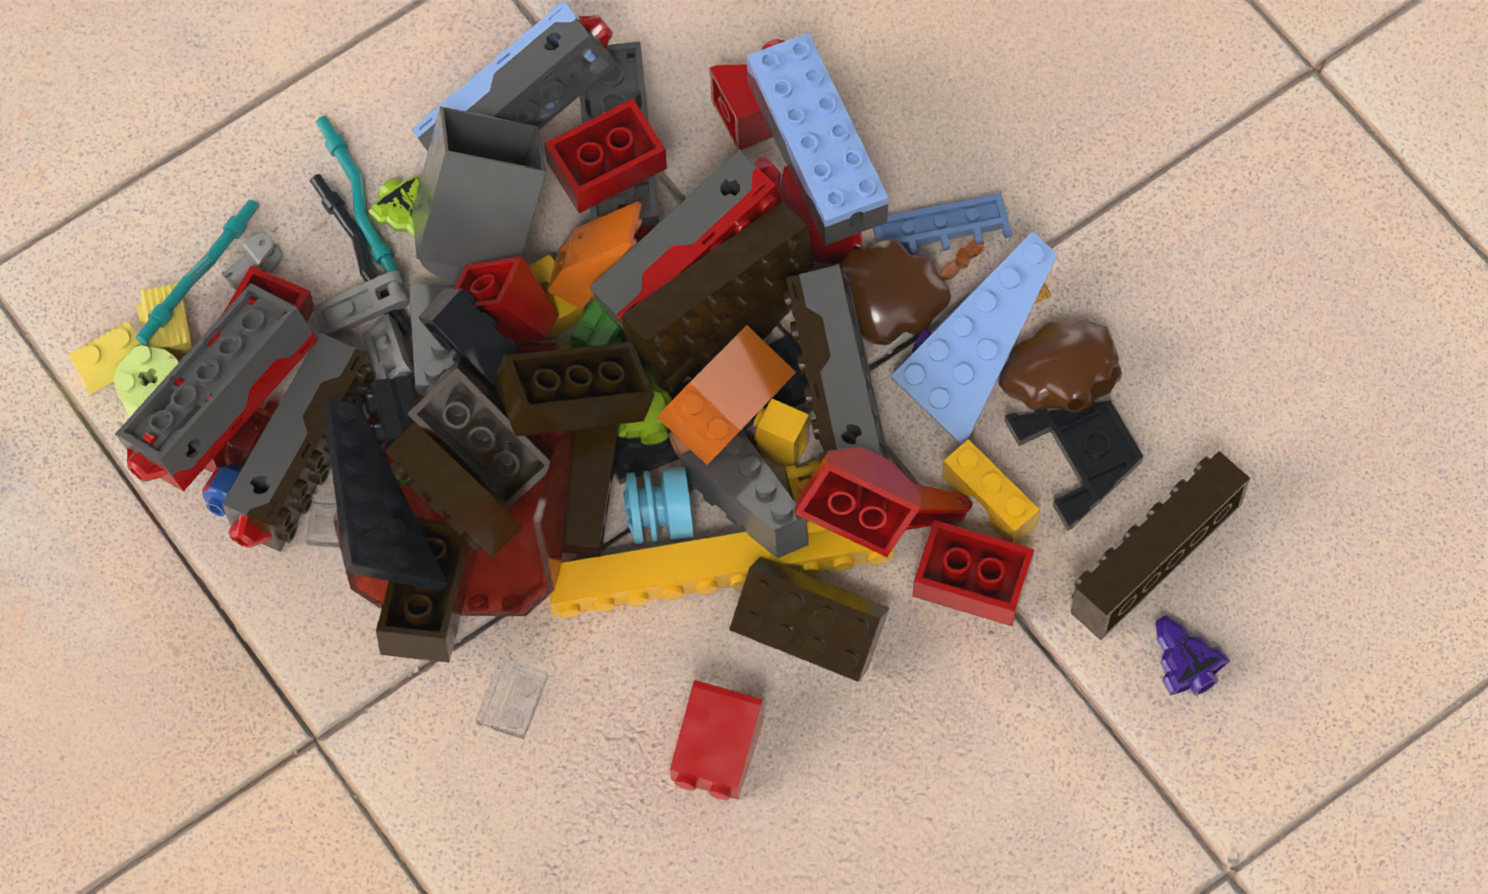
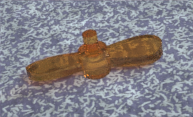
(961, 260)

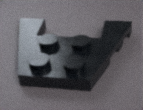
(1094, 446)

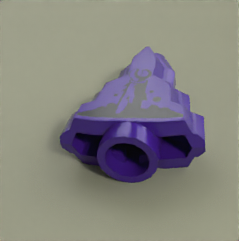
(1187, 658)

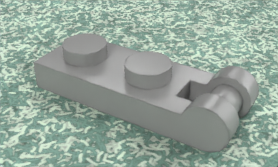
(361, 304)
(387, 349)

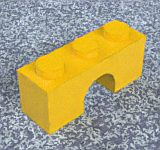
(1007, 506)

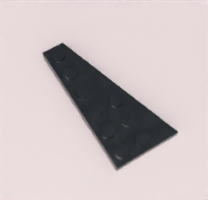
(374, 516)

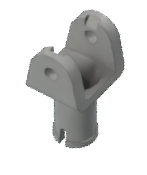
(255, 256)

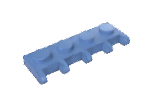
(946, 223)

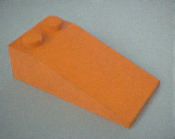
(726, 395)

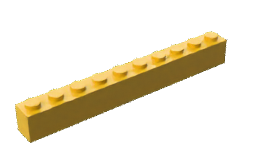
(690, 568)

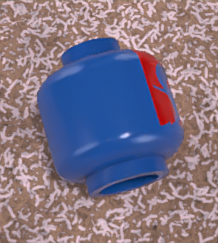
(219, 486)

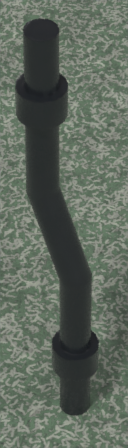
(335, 205)

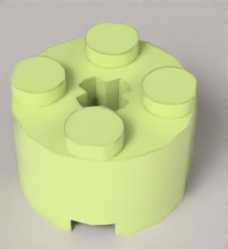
(141, 374)

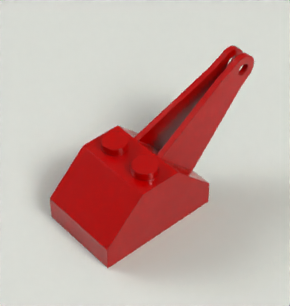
(873, 500)

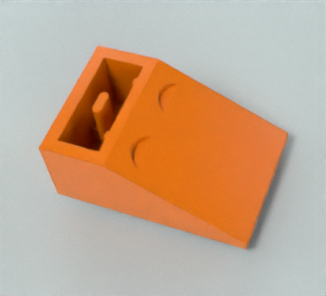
(592, 252)

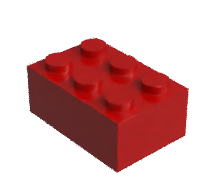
(606, 155)
(972, 573)

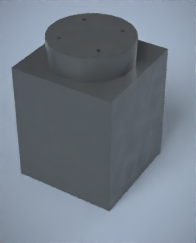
(476, 191)

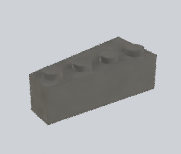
(428, 355)
(749, 495)

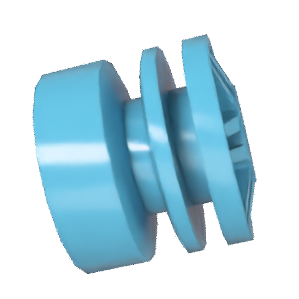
(659, 505)

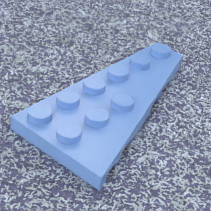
(967, 352)

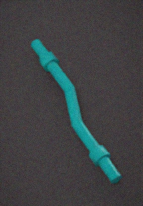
(338, 147)
(162, 313)

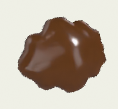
(894, 290)
(1062, 366)

